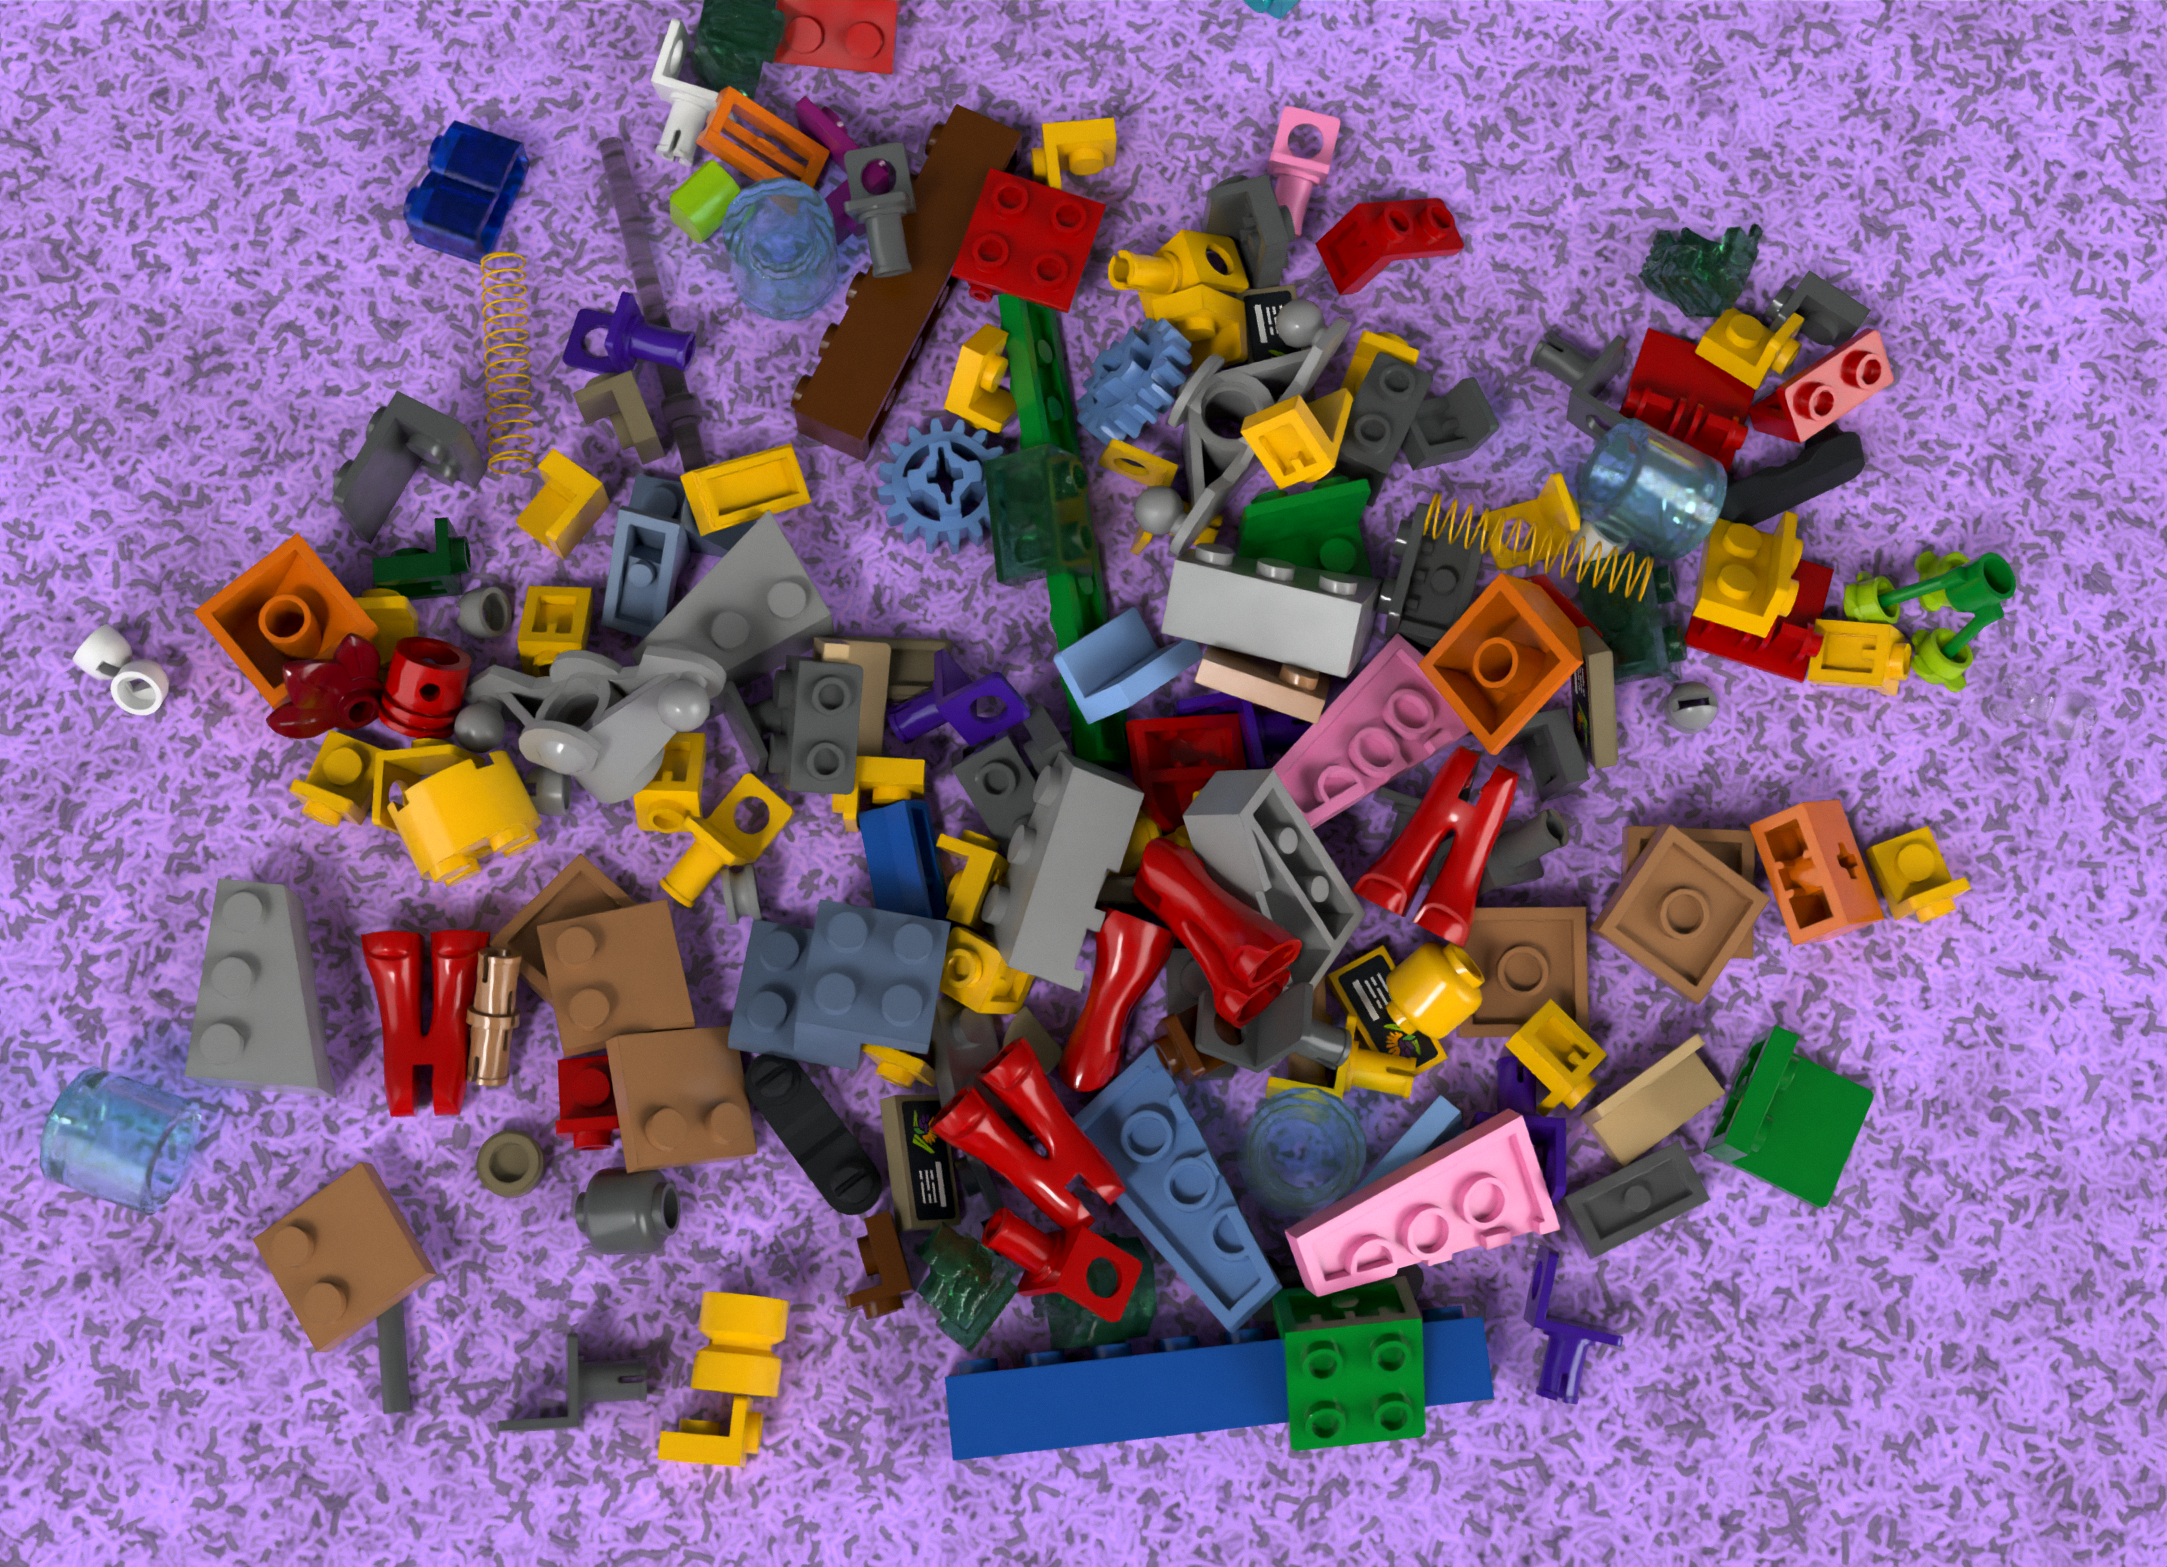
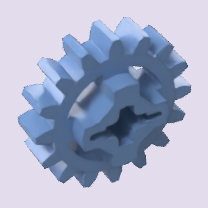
(1134, 381)
(922, 491)

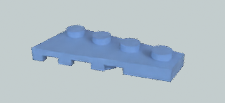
(1179, 1190)

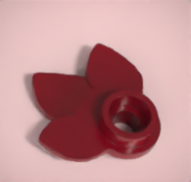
(330, 691)

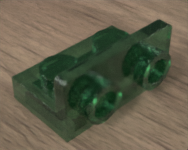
(1038, 515)
(1636, 632)

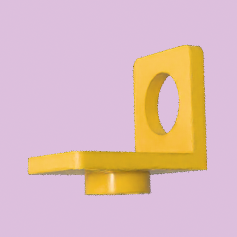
(1552, 508)
(406, 766)

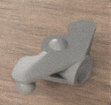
(1233, 396)
(594, 714)

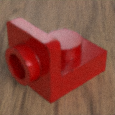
(587, 1103)

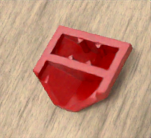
(1180, 757)

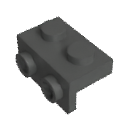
(1254, 221)
(1432, 582)
(817, 725)

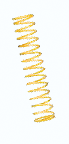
(498, 456)
(1437, 501)

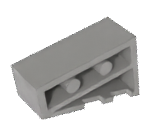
(748, 609)
(1272, 609)
(1273, 862)
(1060, 868)
(258, 997)

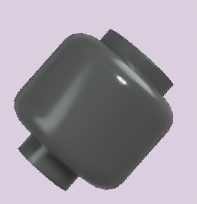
(628, 1211)

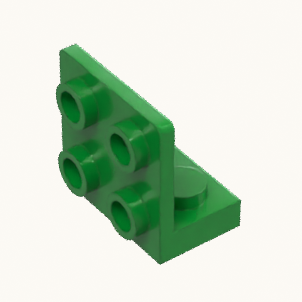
(1309, 527)
(1789, 1119)
(1352, 1364)

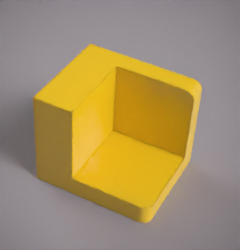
(564, 506)

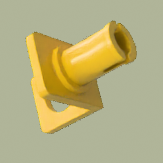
(1177, 267)
(1156, 472)
(722, 841)
(1361, 1069)

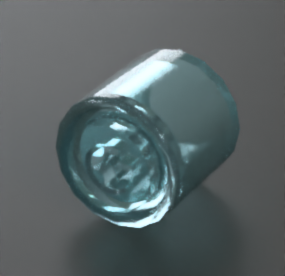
(775, 223)
(1651, 489)
(119, 1140)
(1334, 1150)

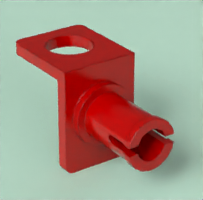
(1061, 1260)

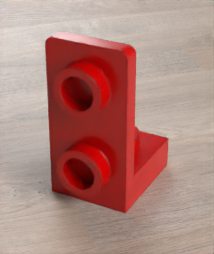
(1383, 233)

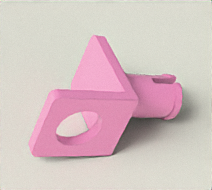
(1296, 174)

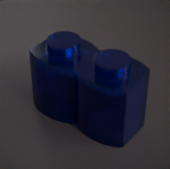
(466, 192)

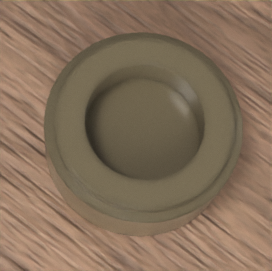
(511, 1164)

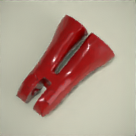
(1400, 870)
(1231, 942)
(1125, 967)
(397, 973)
(1022, 1086)

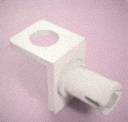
(689, 102)

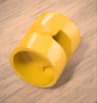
(740, 1344)

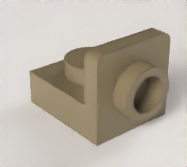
(621, 400)

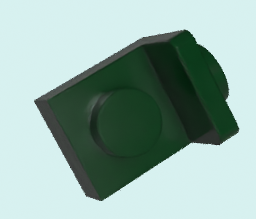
(425, 574)

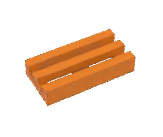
(718, 121)

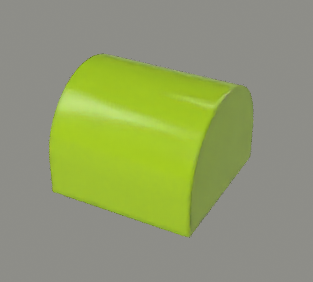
(702, 201)

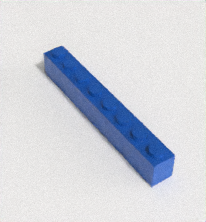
(1171, 1390)

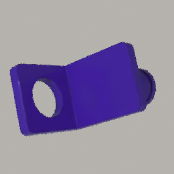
(628, 340)
(955, 701)
(1258, 731)
(1518, 1092)
(1567, 1337)

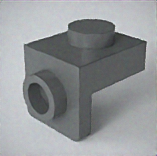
(1450, 427)
(1553, 753)

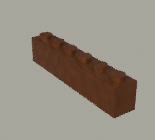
(894, 316)

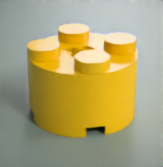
(465, 817)

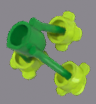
(1944, 581)

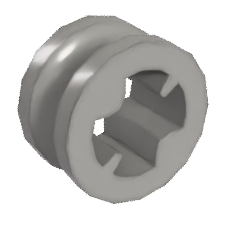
(741, 894)

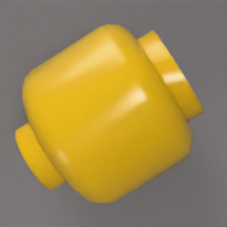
(1434, 990)

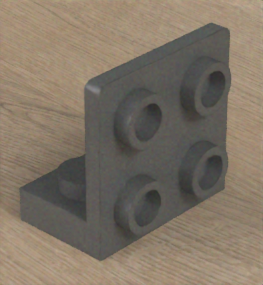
(395, 446)

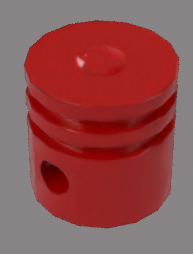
(424, 696)

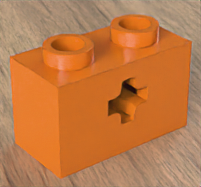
(1816, 871)

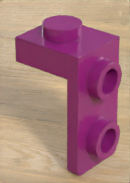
(830, 132)

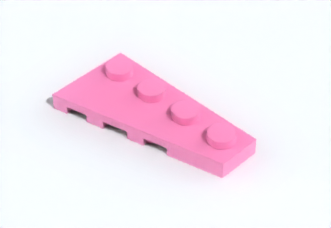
(1369, 735)
(1444, 1202)

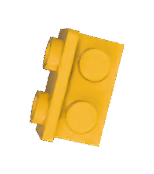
(1748, 575)

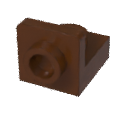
(1177, 1045)
(882, 1255)

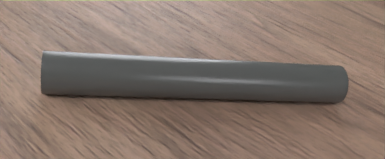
(393, 1360)

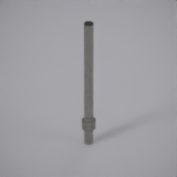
(679, 407)

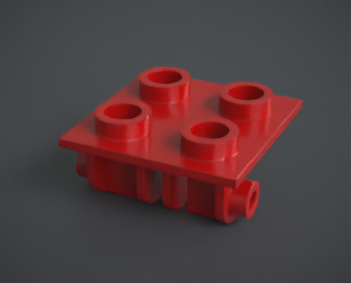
(1027, 241)
(1688, 397)
(1790, 639)

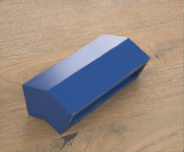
(904, 860)

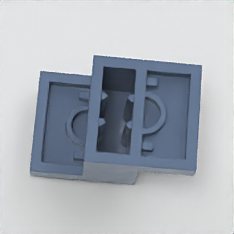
(839, 986)

